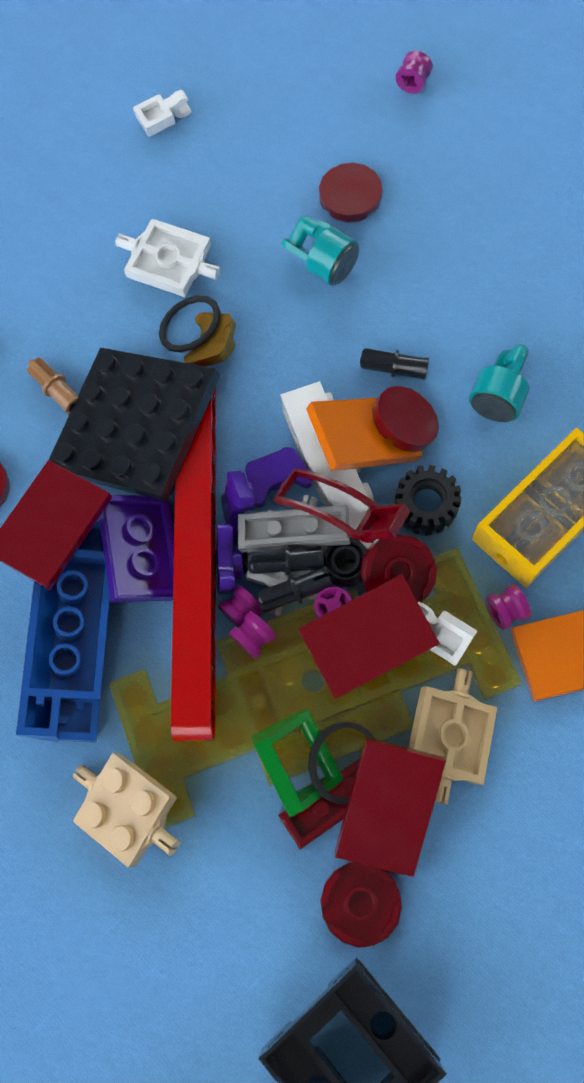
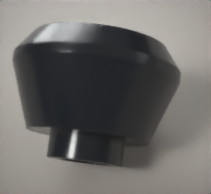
(345, 562)

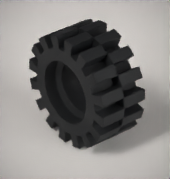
(434, 481)

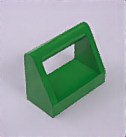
(263, 741)

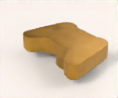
(218, 346)

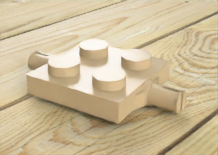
(456, 729)
(125, 810)

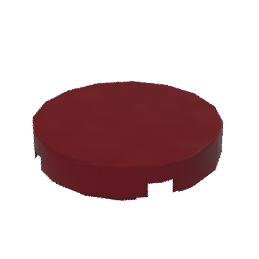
(350, 192)
(405, 418)
(400, 556)
(361, 904)

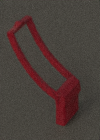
(377, 523)

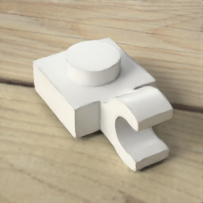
(159, 114)
(451, 633)

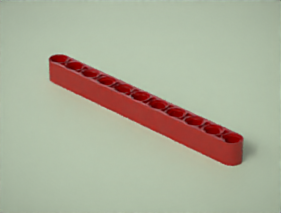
(195, 589)

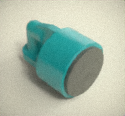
(331, 254)
(500, 388)

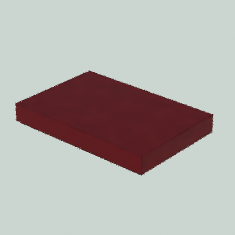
(50, 523)
(368, 636)
(389, 807)

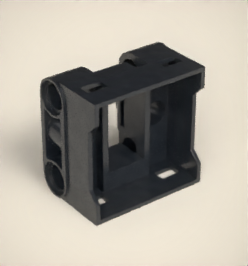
(359, 996)

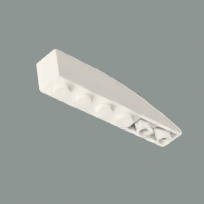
(294, 409)

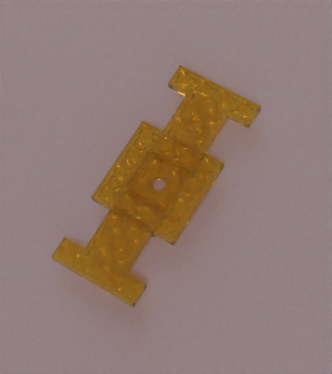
(272, 689)

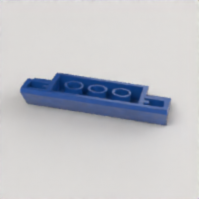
(67, 650)

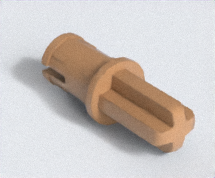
(53, 384)

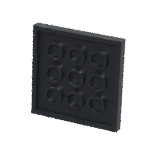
(135, 422)

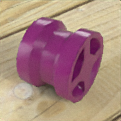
(414, 71)
(331, 598)
(239, 606)
(508, 606)
(253, 635)

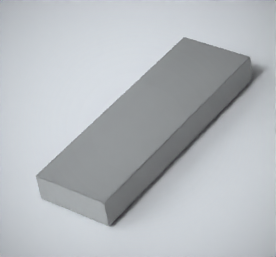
(290, 528)

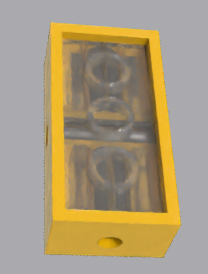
(538, 514)

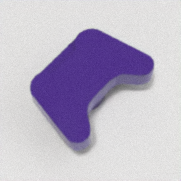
(272, 470)
(237, 498)
(228, 560)

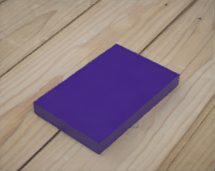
(138, 548)

